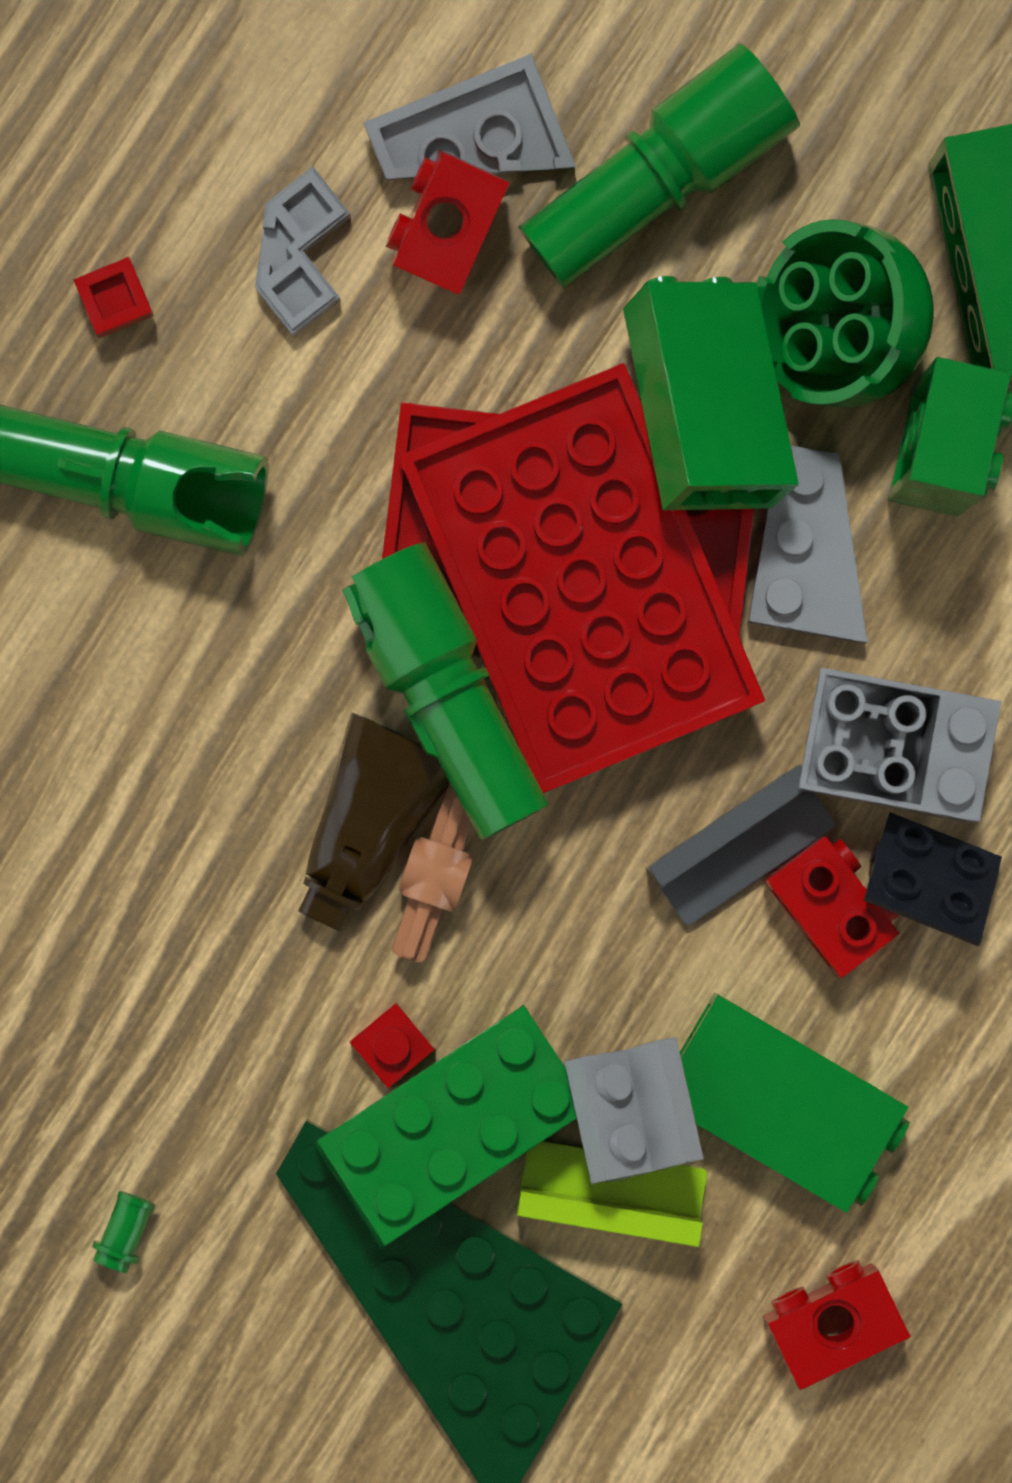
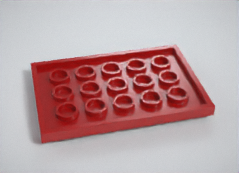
(579, 580)

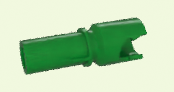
(693, 143)
(161, 483)
(426, 654)

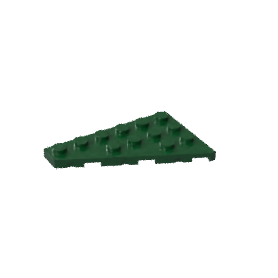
(468, 1313)

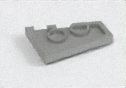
(489, 120)
(808, 558)

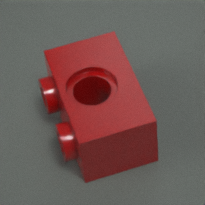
(447, 258)
(871, 1326)

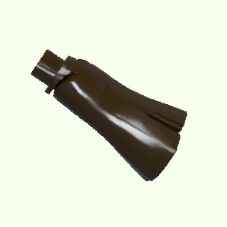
(371, 812)

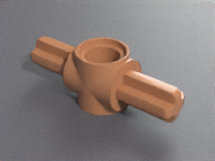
(433, 879)

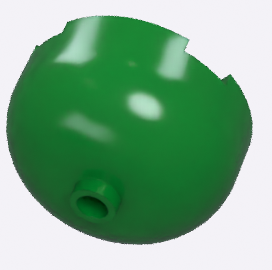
(845, 313)

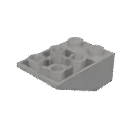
(899, 745)

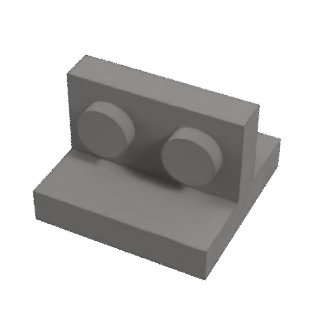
(634, 1111)

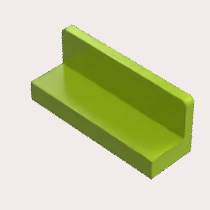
(649, 1206)

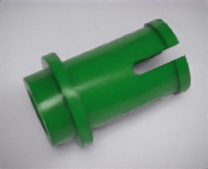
(123, 1232)

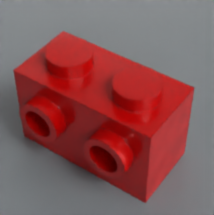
(829, 907)

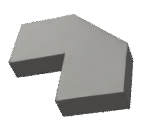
(292, 226)

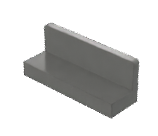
(740, 846)

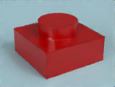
(113, 297)
(392, 1045)

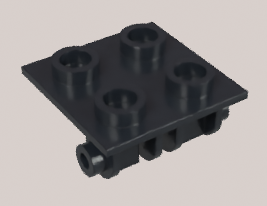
(932, 878)

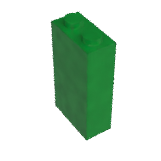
(709, 394)
(788, 1104)

